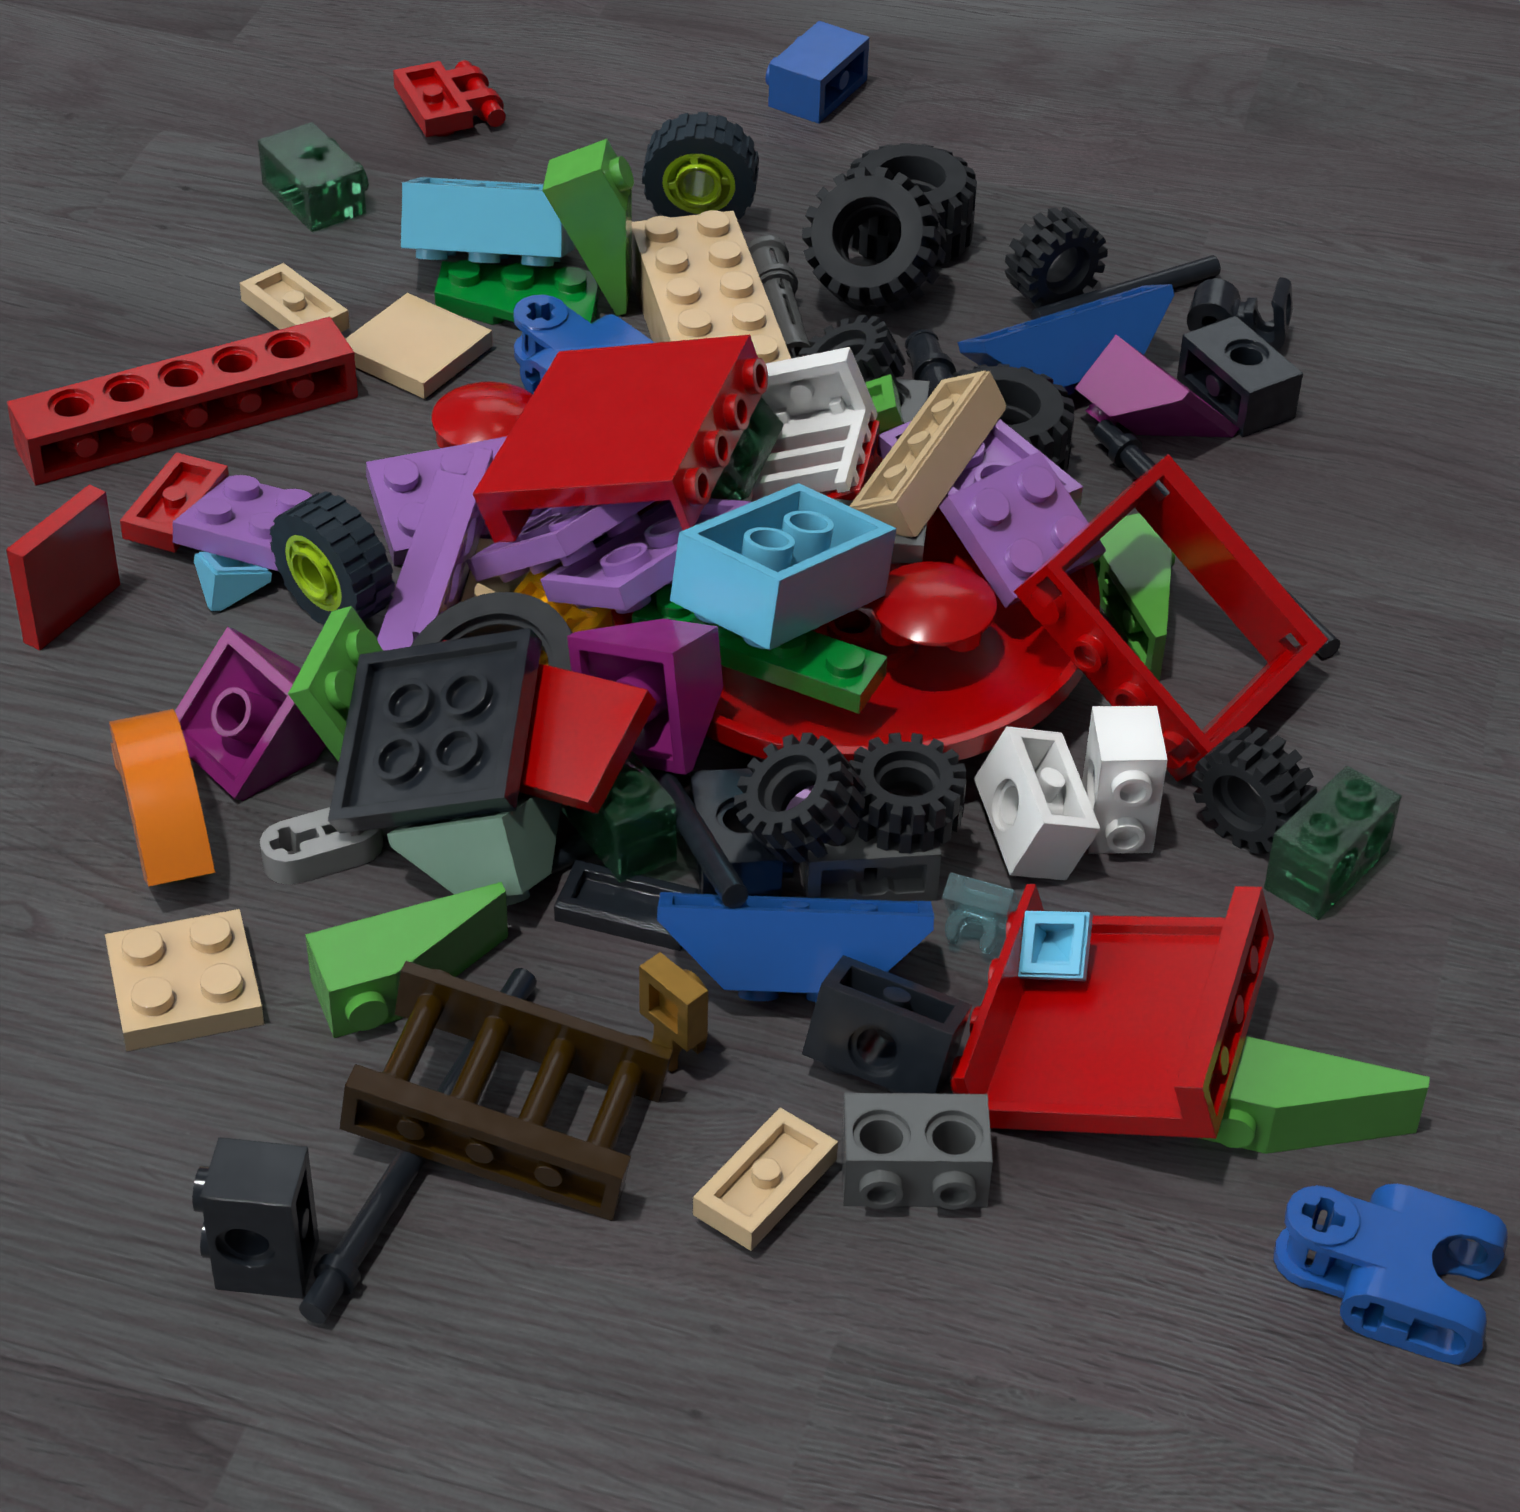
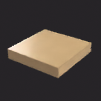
(418, 345)

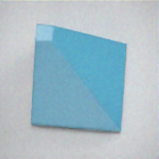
(228, 579)
(1055, 945)

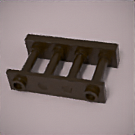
(488, 1142)

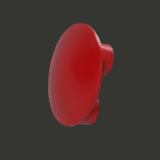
(477, 412)
(935, 606)

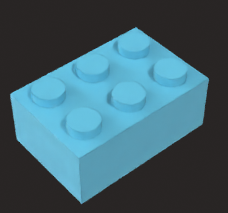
(481, 219)
(782, 565)

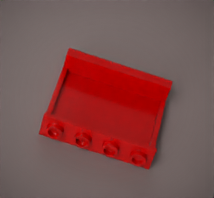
(625, 430)
(1135, 1044)

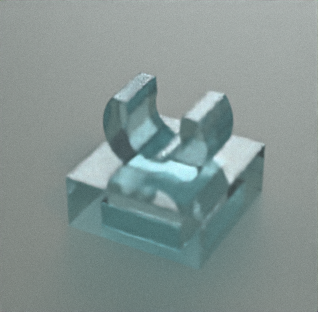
(977, 903)

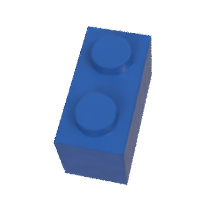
(818, 71)

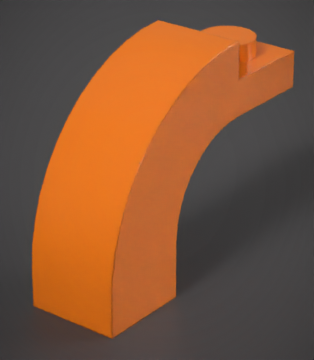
(161, 797)

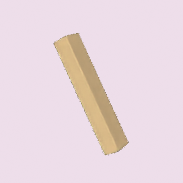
(932, 452)

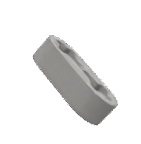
(316, 846)

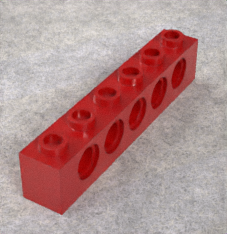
(182, 400)

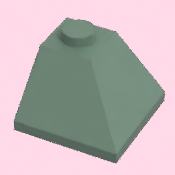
(485, 848)

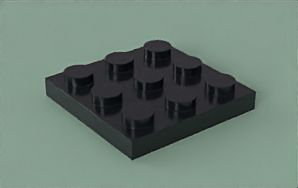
(436, 732)

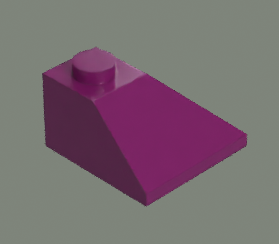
(1146, 398)
(676, 665)
(243, 720)

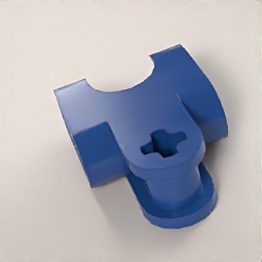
(554, 327)
(1388, 1262)

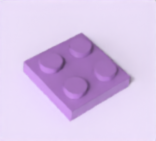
(236, 520)
(1016, 523)

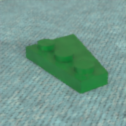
(492, 290)

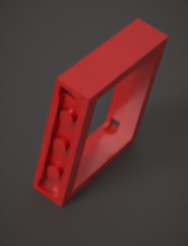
(1224, 570)

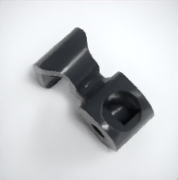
(1220, 300)

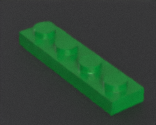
(806, 664)

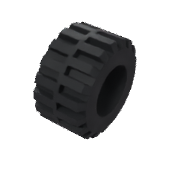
(944, 182)
(848, 208)
(1035, 409)

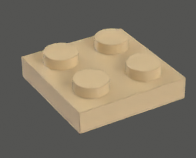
(184, 979)

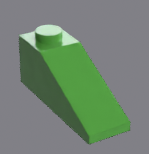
(594, 203)
(1136, 587)
(361, 962)
(1315, 1099)

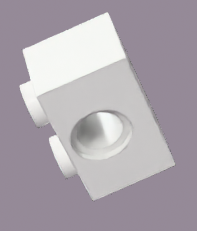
(1125, 777)
(1036, 803)

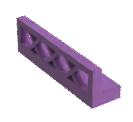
(437, 554)

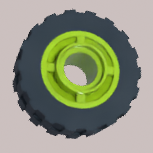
(703, 145)
(331, 558)

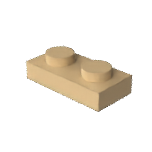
(290, 299)
(765, 1178)

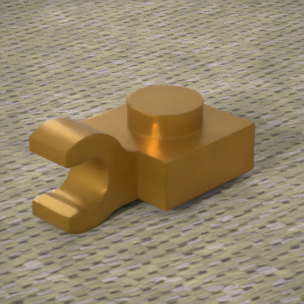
(675, 1005)

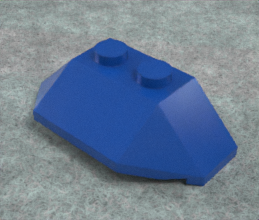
(1073, 339)
(790, 940)

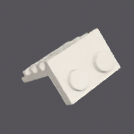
(824, 422)

